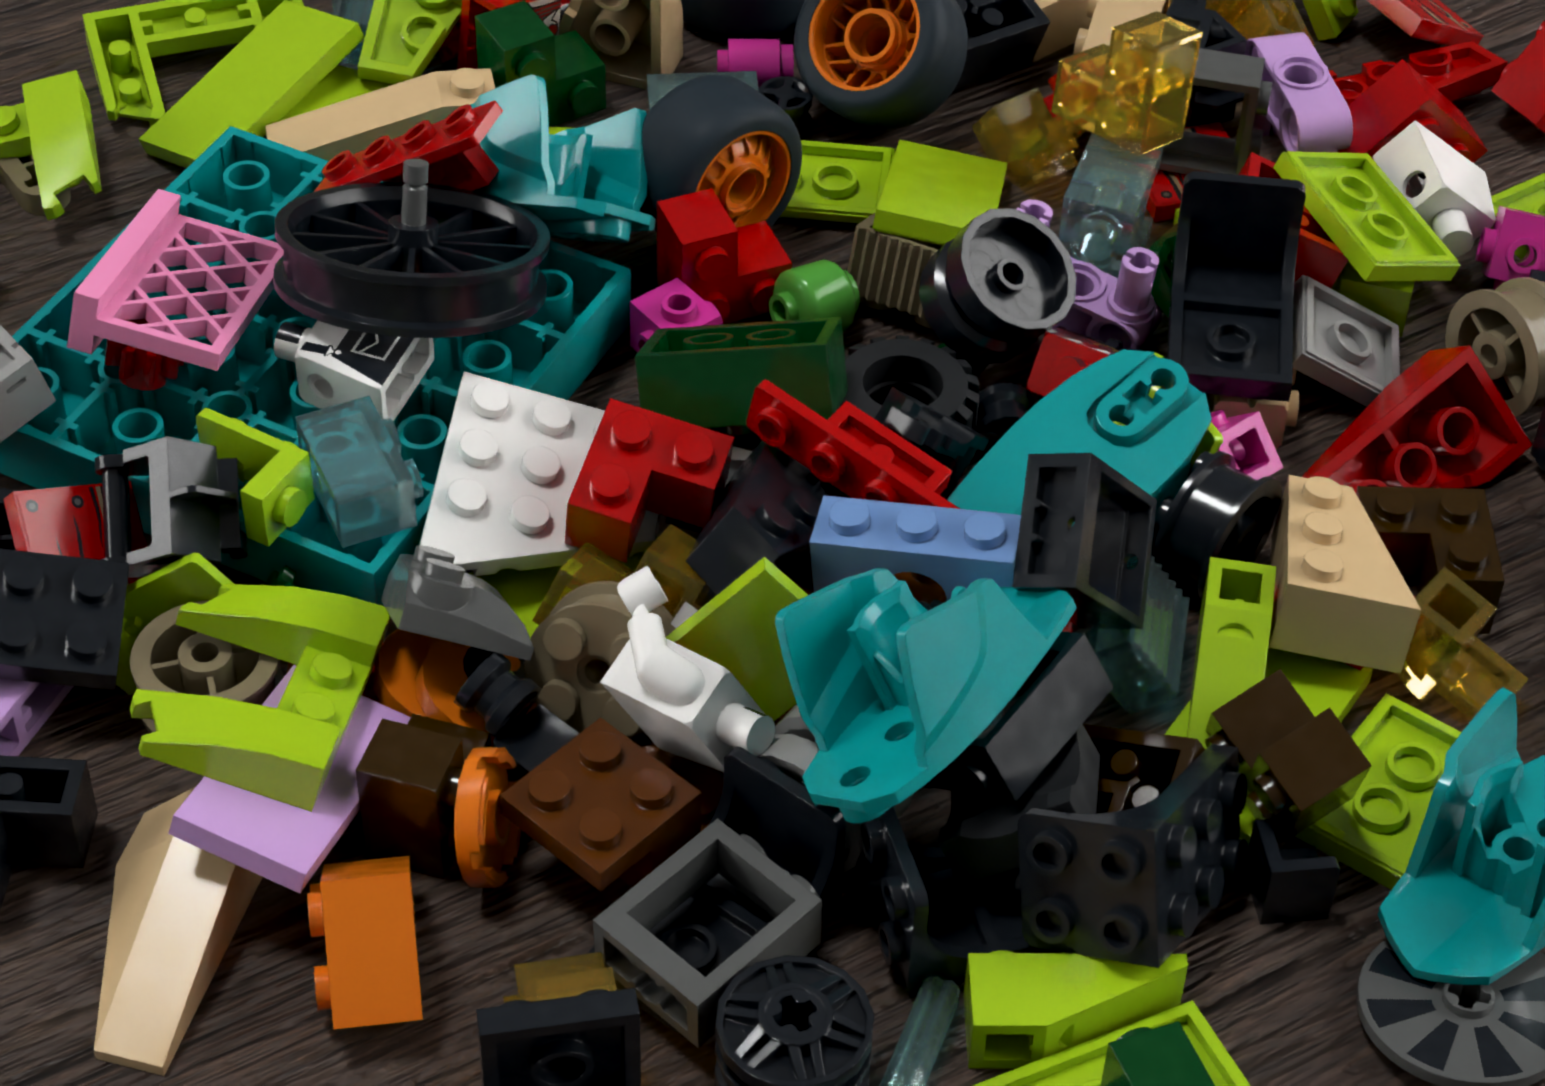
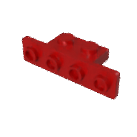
(447, 145)
(848, 450)

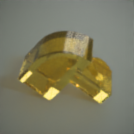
(1028, 139)
(1447, 651)

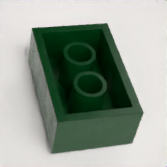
(712, 370)

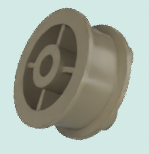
(1507, 337)
(576, 651)
(193, 663)

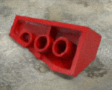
(1428, 429)

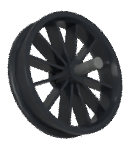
(411, 258)

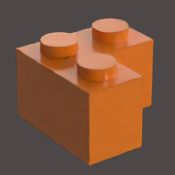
(369, 942)

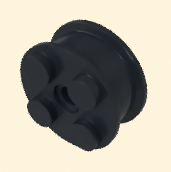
(1215, 516)

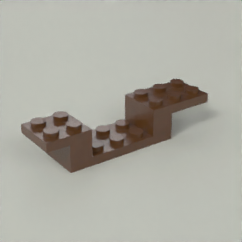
(629, 805)

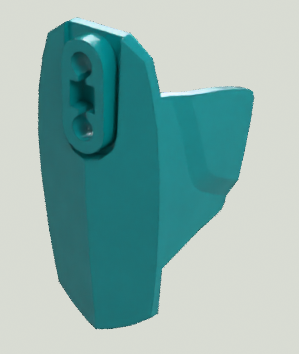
(578, 181)
(1079, 418)
(905, 686)
(1478, 866)

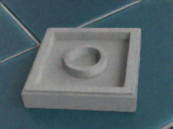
(1343, 342)

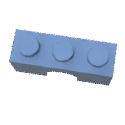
(928, 540)

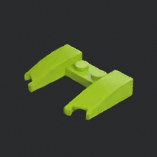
(128, 37)
(59, 134)
(261, 747)

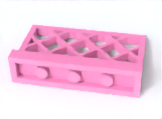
(138, 266)

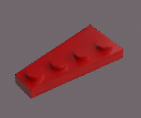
(1451, 69)

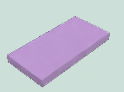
(274, 836)

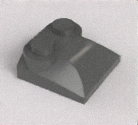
(443, 602)

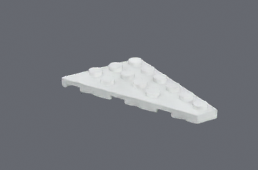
(510, 478)

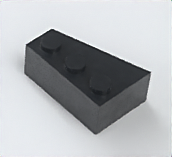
(761, 514)

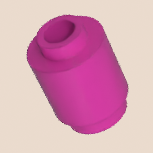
(760, 55)

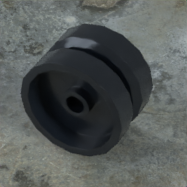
(997, 286)

